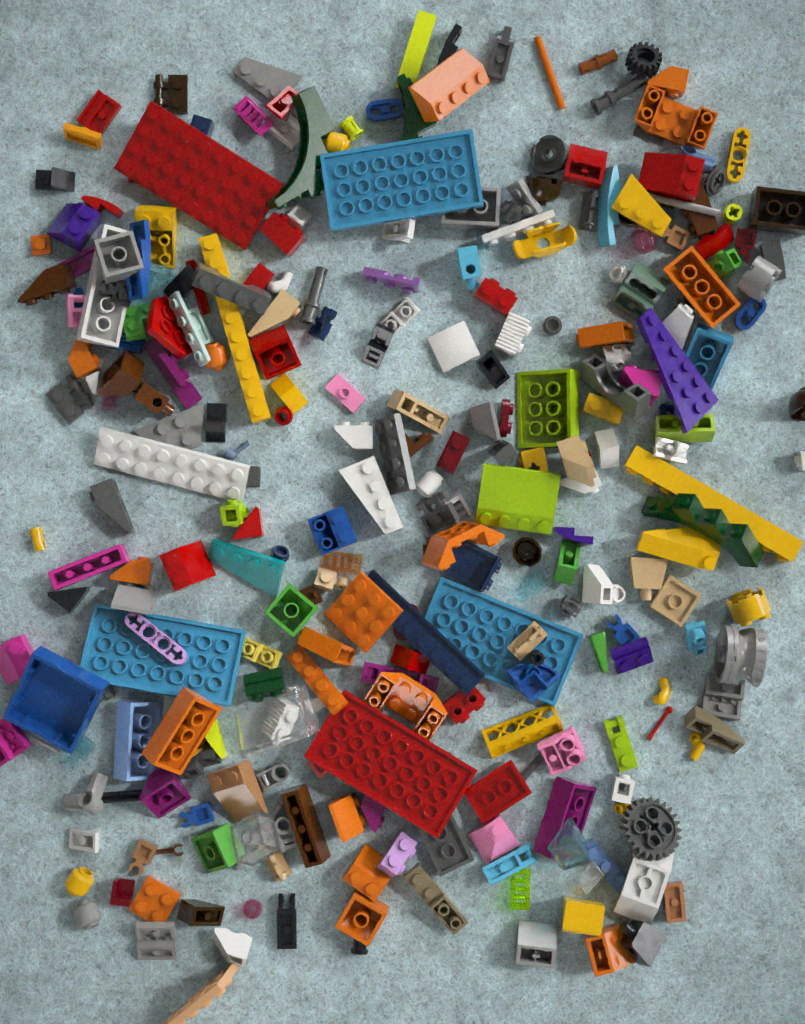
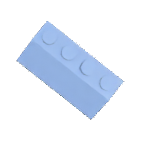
(134, 728)

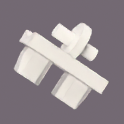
(670, 450)

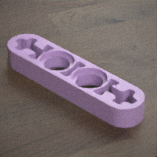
(154, 640)

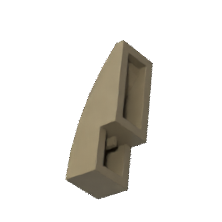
(713, 730)

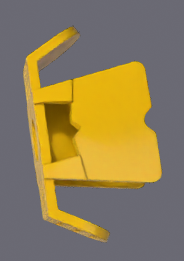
(557, 241)

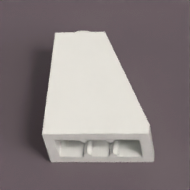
(679, 323)

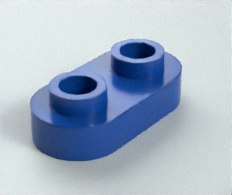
(384, 108)
(750, 314)

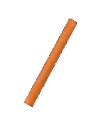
(549, 73)

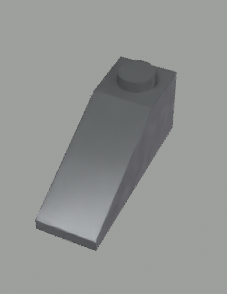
(110, 500)

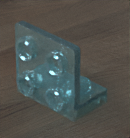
(162, 274)

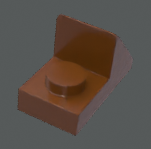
(422, 440)

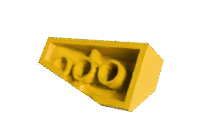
(681, 546)

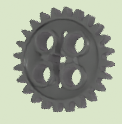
(640, 839)

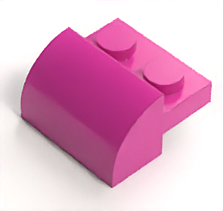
(11, 741)

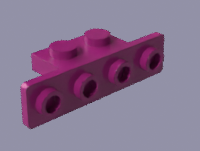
(175, 375)

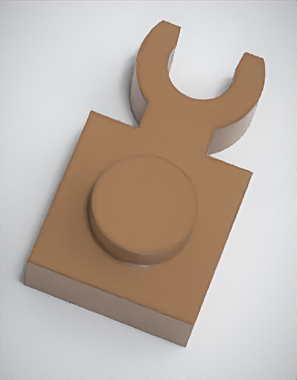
(676, 237)
(143, 854)

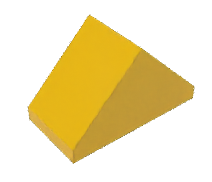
(289, 393)

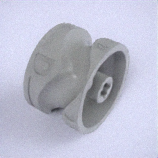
(740, 655)

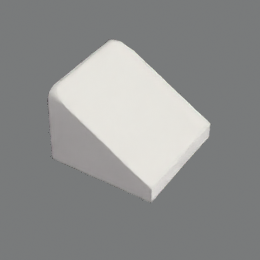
(299, 216)
(94, 382)

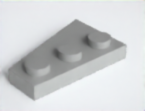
(265, 78)

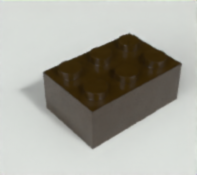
(777, 211)

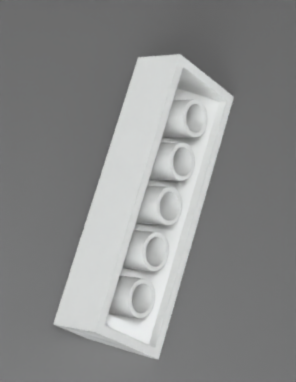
(100, 319)

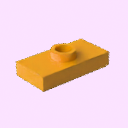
(83, 136)

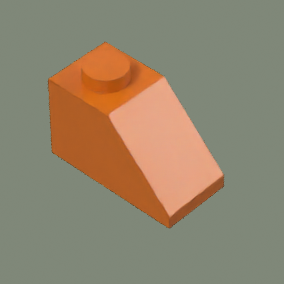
(135, 571)

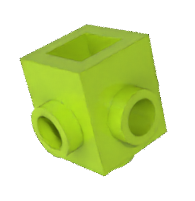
(229, 517)

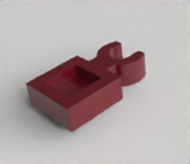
(745, 241)

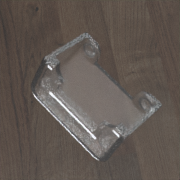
(275, 722)

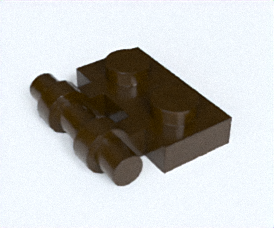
(177, 93)

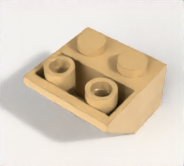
(576, 460)

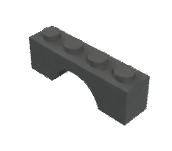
(214, 282)
(598, 375)

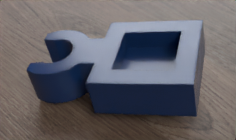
(322, 325)

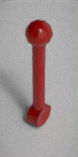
(669, 710)

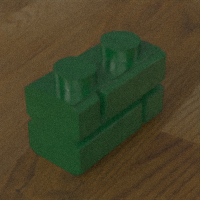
(264, 684)

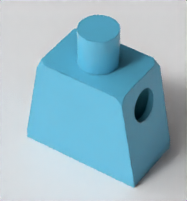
(465, 257)

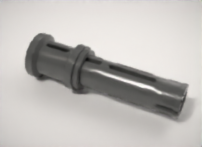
(611, 97)
(312, 303)

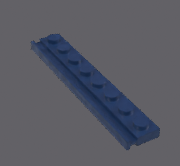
(431, 641)

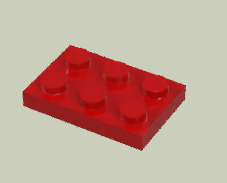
(497, 791)

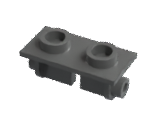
(589, 212)

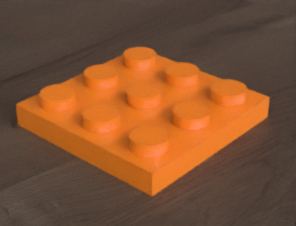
(363, 612)

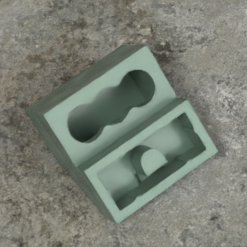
(640, 290)

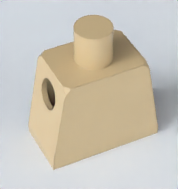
(647, 574)

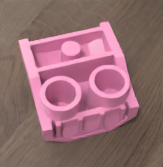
(562, 751)

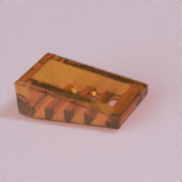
(357, 564)

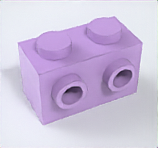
(396, 855)

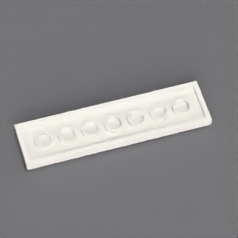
(171, 464)

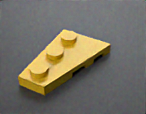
(641, 208)

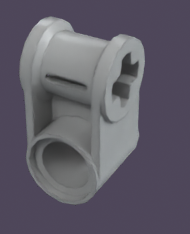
(269, 778)
(285, 835)

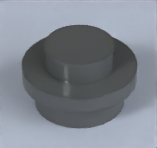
(552, 325)

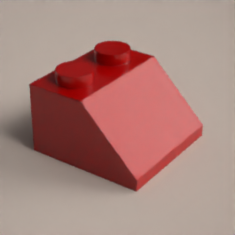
(275, 352)

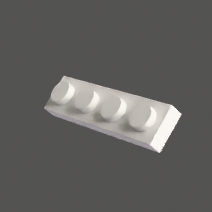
(509, 232)

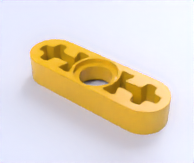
(740, 169)

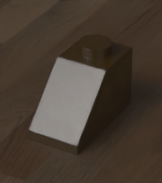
(200, 913)

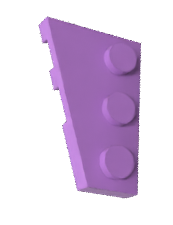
(373, 275)

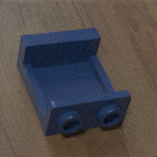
(474, 565)

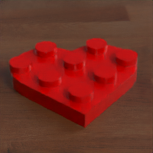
(164, 327)

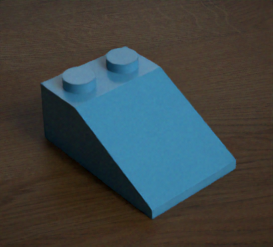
(708, 351)

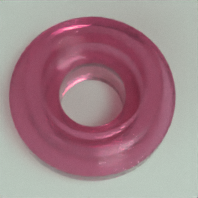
(252, 915)

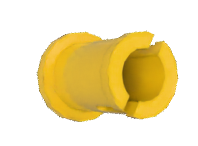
(37, 538)

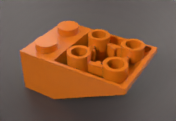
(606, 952)

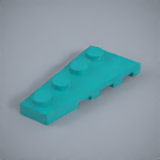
(251, 566)

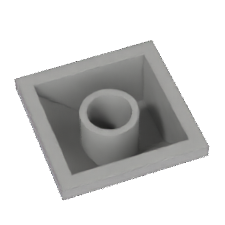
(484, 421)

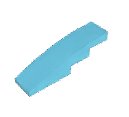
(608, 217)

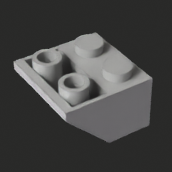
(536, 944)

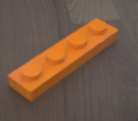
(317, 680)

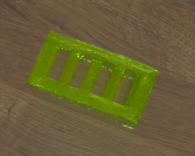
(520, 906)

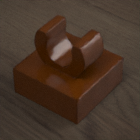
(312, 594)

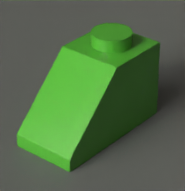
(567, 562)

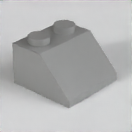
(118, 256)
(135, 598)

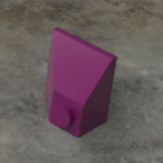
(164, 792)

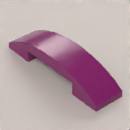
(372, 671)

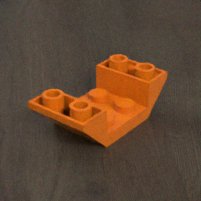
(674, 120)
(439, 551)
(409, 700)

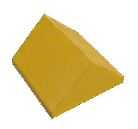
(582, 916)

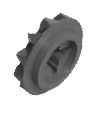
(716, 173)

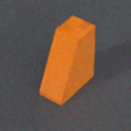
(605, 335)
(326, 646)

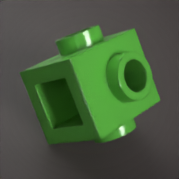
(725, 263)

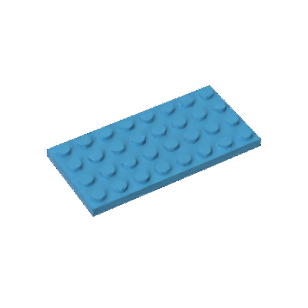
(401, 180)
(487, 626)
(131, 663)

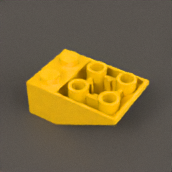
(162, 232)

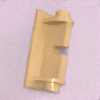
(527, 640)
(278, 866)

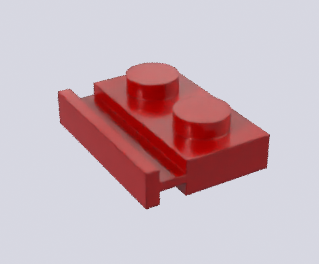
(99, 112)

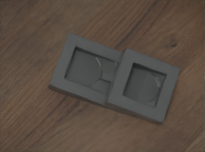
(773, 253)
(199, 762)

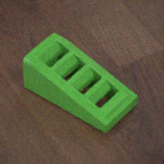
(598, 644)

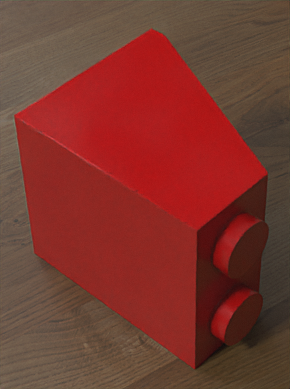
(187, 565)

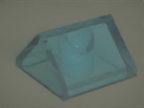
(569, 846)

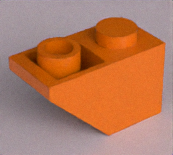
(671, 80)
(83, 360)

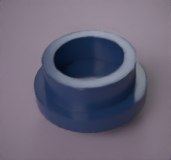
(280, 552)

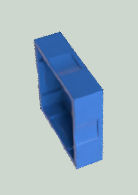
(56, 699)

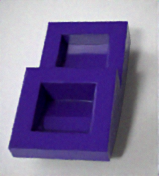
(568, 533)

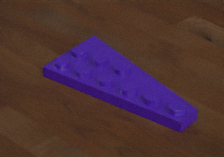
(677, 374)

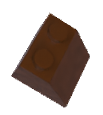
(122, 375)

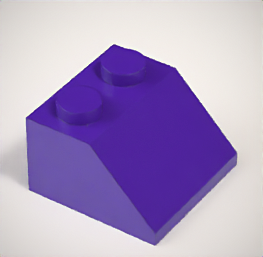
(75, 225)

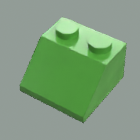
(291, 610)
(215, 848)

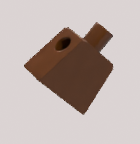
(146, 394)

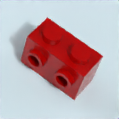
(283, 233)
(495, 296)
(460, 705)

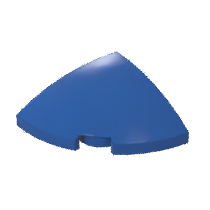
(532, 680)

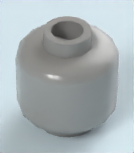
(87, 915)

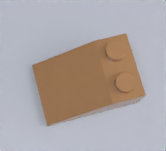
(237, 790)

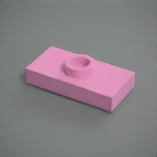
(345, 393)

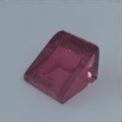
(109, 403)

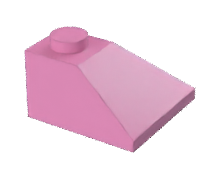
(493, 839)

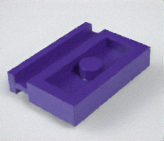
(631, 655)

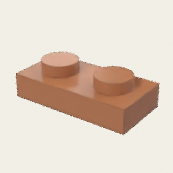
(674, 902)

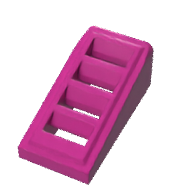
(245, 107)

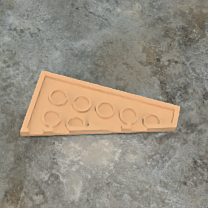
(203, 996)

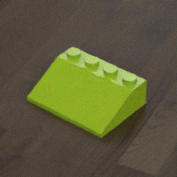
(547, 407)
(517, 498)

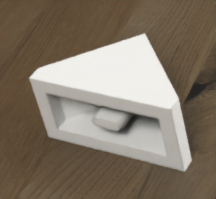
(607, 448)

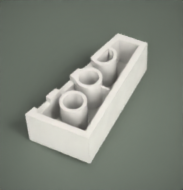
(372, 491)

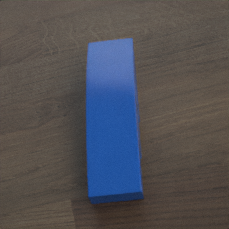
(138, 283)

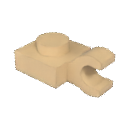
(327, 580)

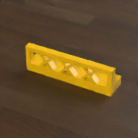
(520, 737)

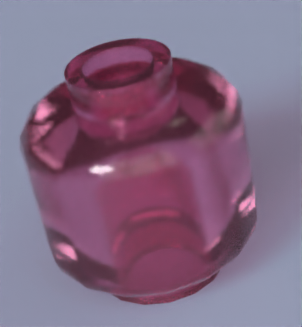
(643, 240)

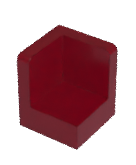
(122, 892)

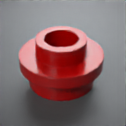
(278, 415)

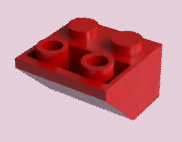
(585, 166)

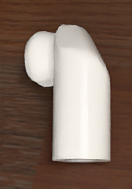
(277, 286)

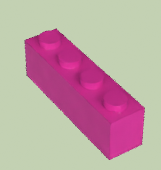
(89, 567)

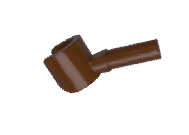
(171, 850)

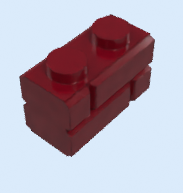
(453, 452)

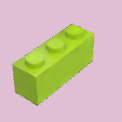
(670, 428)

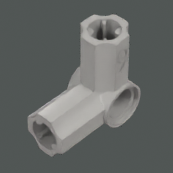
(90, 800)

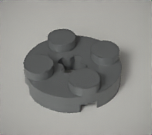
(556, 162)

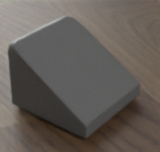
(254, 477)

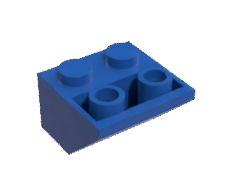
(332, 530)

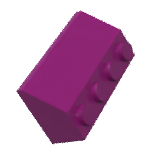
(566, 800)

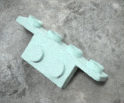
(194, 328)

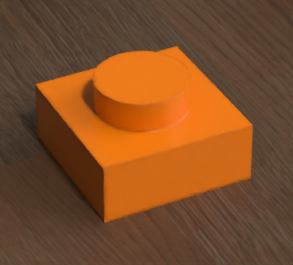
(41, 245)

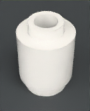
(429, 483)

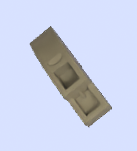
(436, 898)

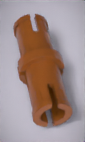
(598, 62)

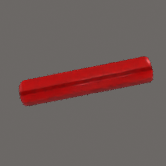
(200, 294)

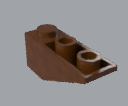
(50, 282)

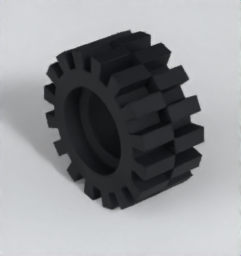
(642, 68)

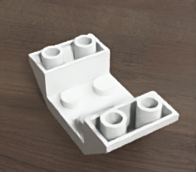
(643, 887)

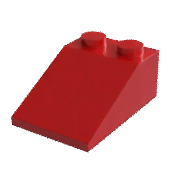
(671, 175)

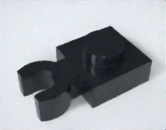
(118, 294)

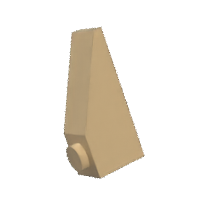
(278, 313)
(417, 411)

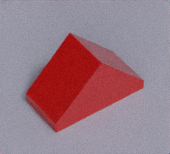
(251, 526)
(409, 659)

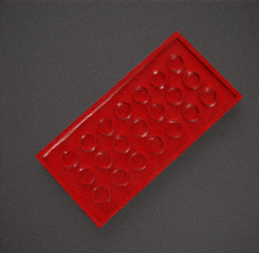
(198, 175)
(391, 764)

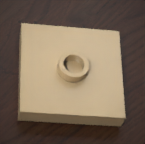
(675, 601)

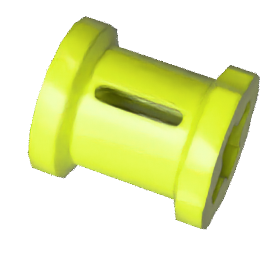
(351, 128)
(732, 219)

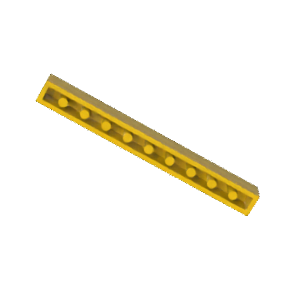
(237, 336)
(675, 481)

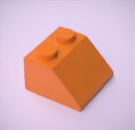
(346, 816)
(365, 875)
(362, 917)

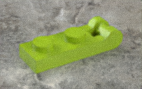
(620, 744)

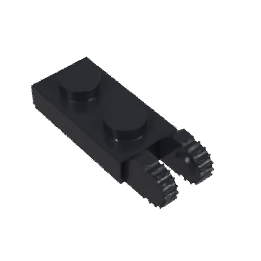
(286, 924)

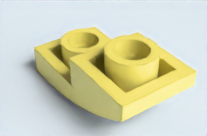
(261, 653)

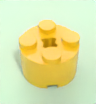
(748, 606)

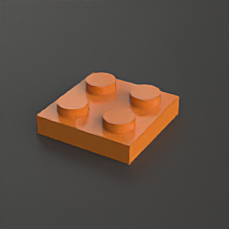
(154, 900)

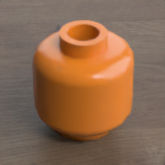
(218, 356)

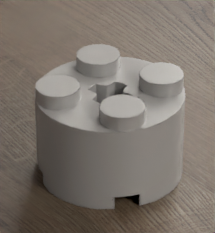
(759, 279)

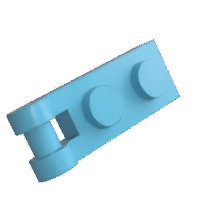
(509, 865)

